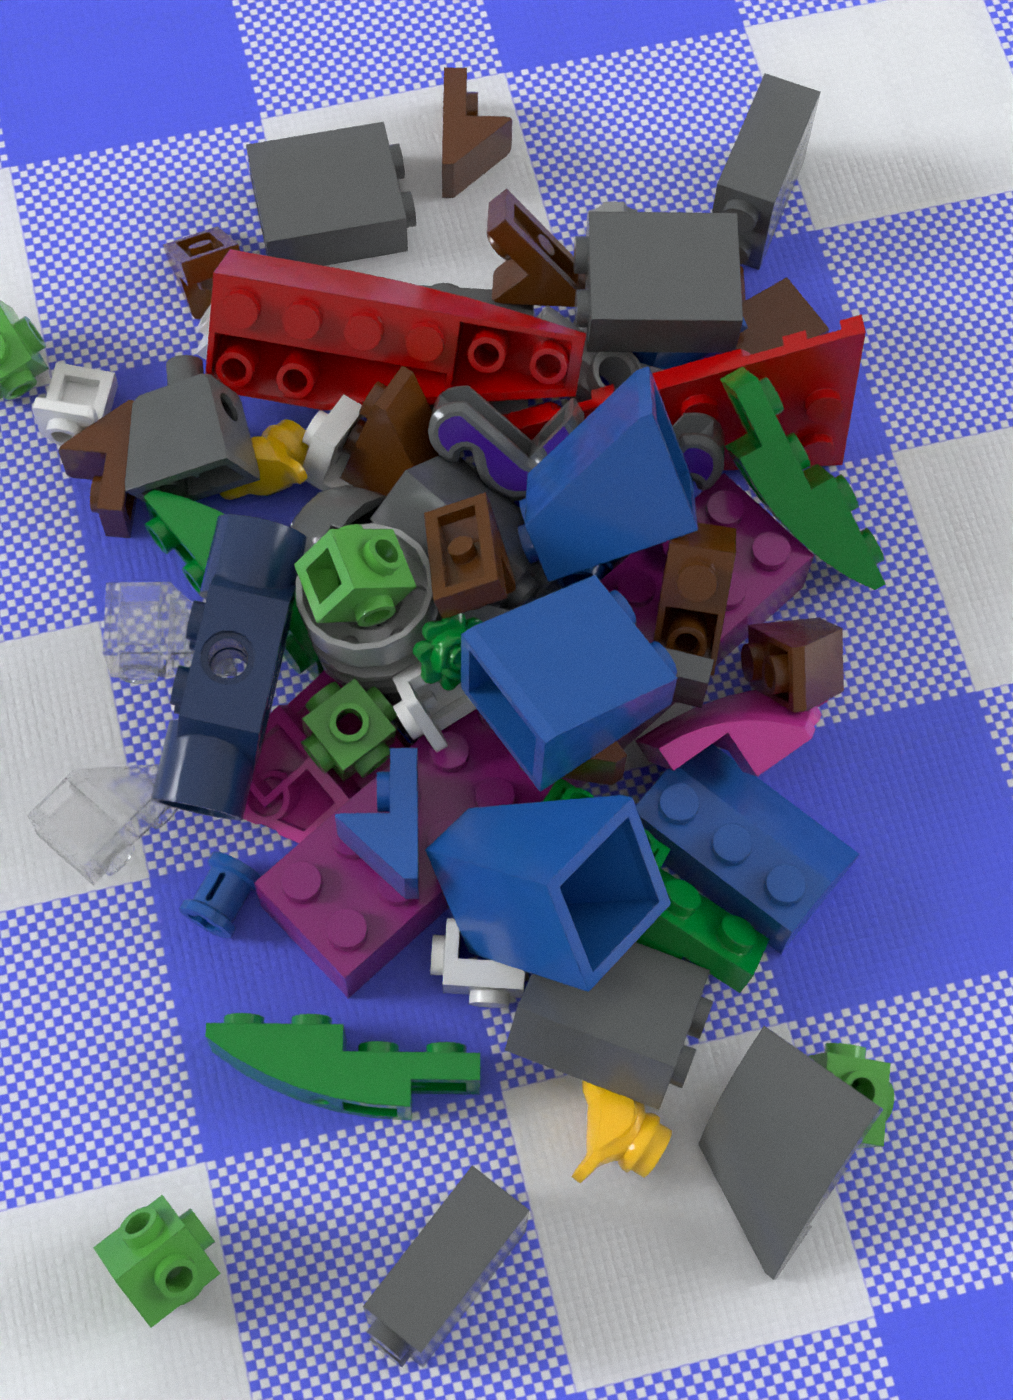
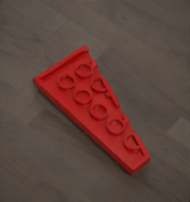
(810, 375)

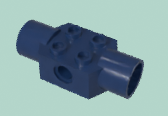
(246, 617)

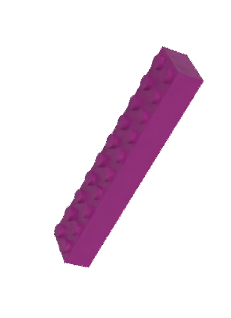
(357, 921)

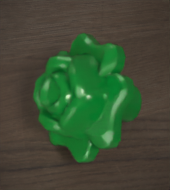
(442, 650)

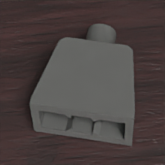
(189, 436)

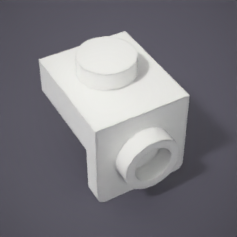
(74, 401)
(325, 441)
(428, 707)
(485, 981)

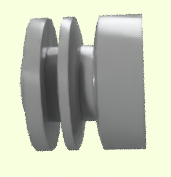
(375, 652)

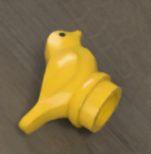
(279, 460)
(621, 1133)

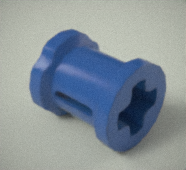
(220, 895)

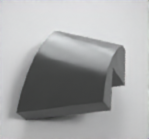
(782, 1143)

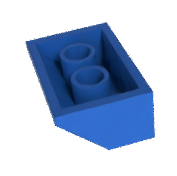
(744, 844)

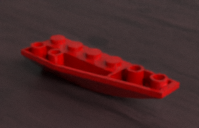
(327, 331)

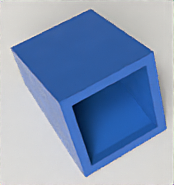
(609, 485)
(565, 677)
(551, 884)

